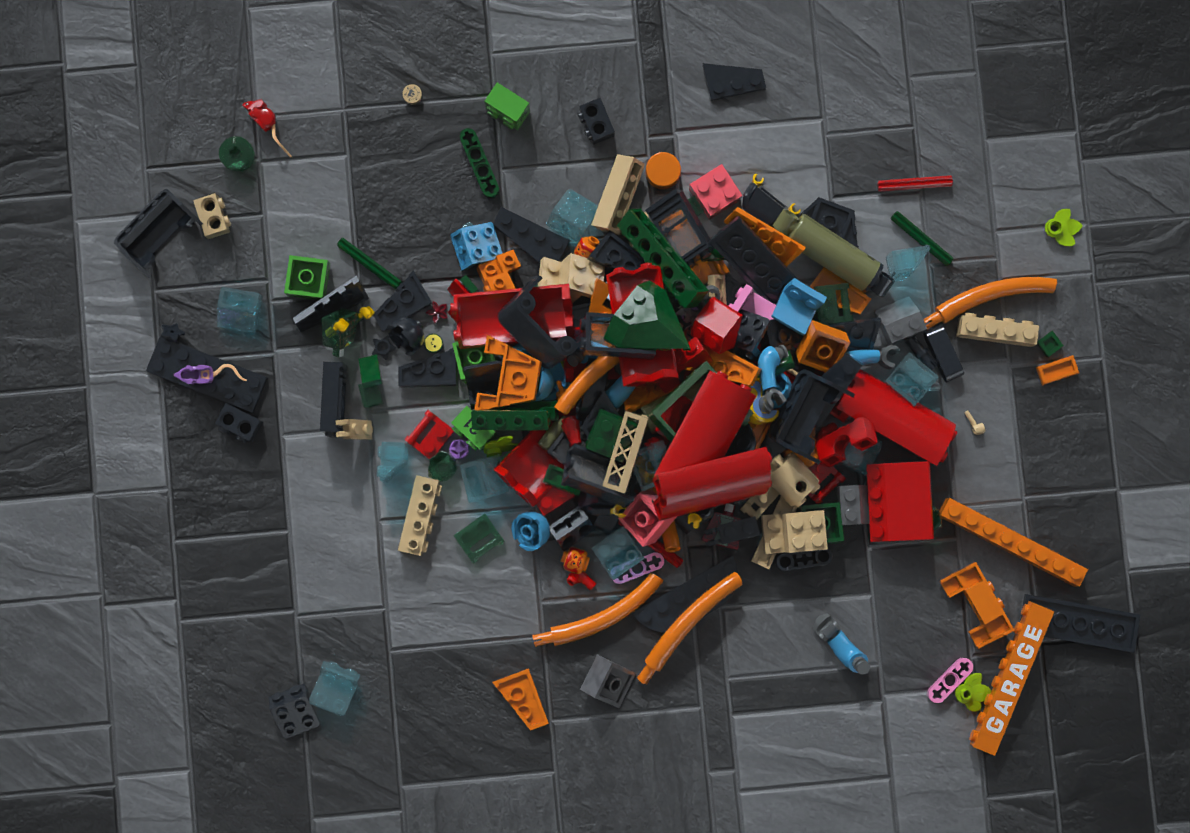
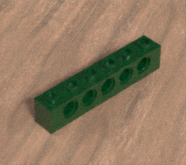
(654, 246)

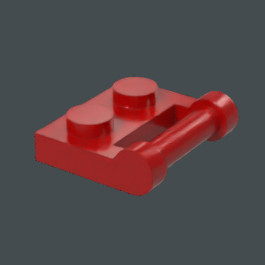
(434, 439)
(821, 471)

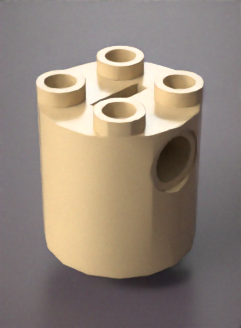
(786, 474)

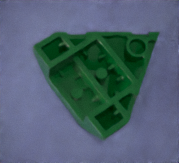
(646, 322)

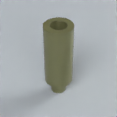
(551, 434)

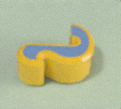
(758, 416)

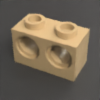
(210, 217)

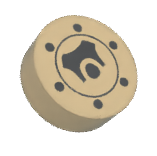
(412, 94)

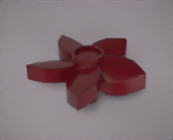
(437, 311)

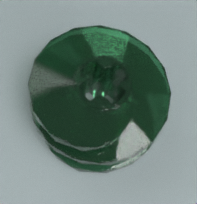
(231, 146)

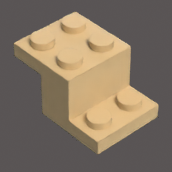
(573, 270)
(794, 532)

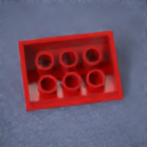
(900, 501)

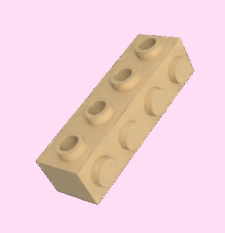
(618, 193)
(997, 331)
(419, 515)

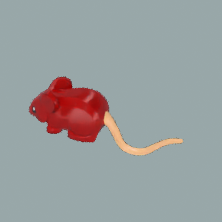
(264, 117)

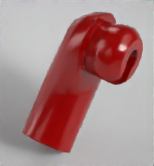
(826, 430)
(574, 578)

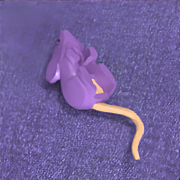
(202, 374)

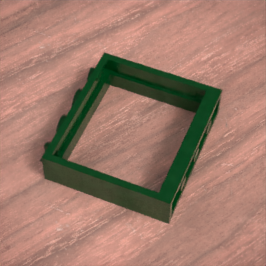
(655, 414)

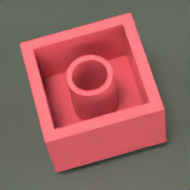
(715, 191)
(642, 519)

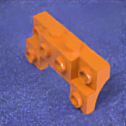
(496, 272)
(983, 602)

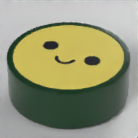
(433, 343)

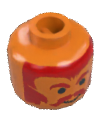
(586, 246)
(575, 560)

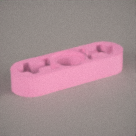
(652, 568)
(958, 681)

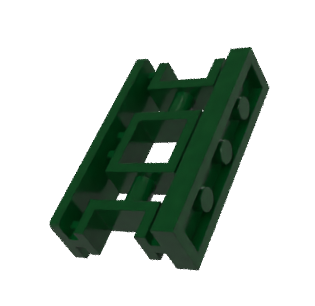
(516, 417)

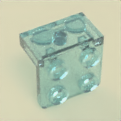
(572, 215)
(334, 688)

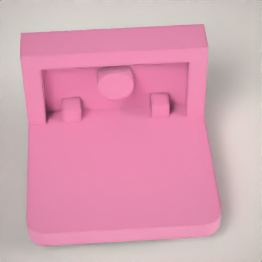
(752, 302)

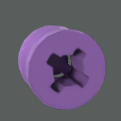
(461, 449)

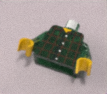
(340, 328)

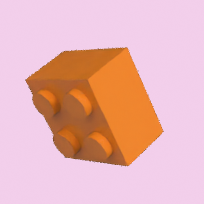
(822, 346)

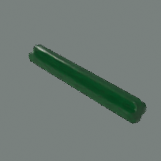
(921, 238)
(369, 263)

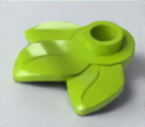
(1065, 227)
(503, 444)
(975, 692)

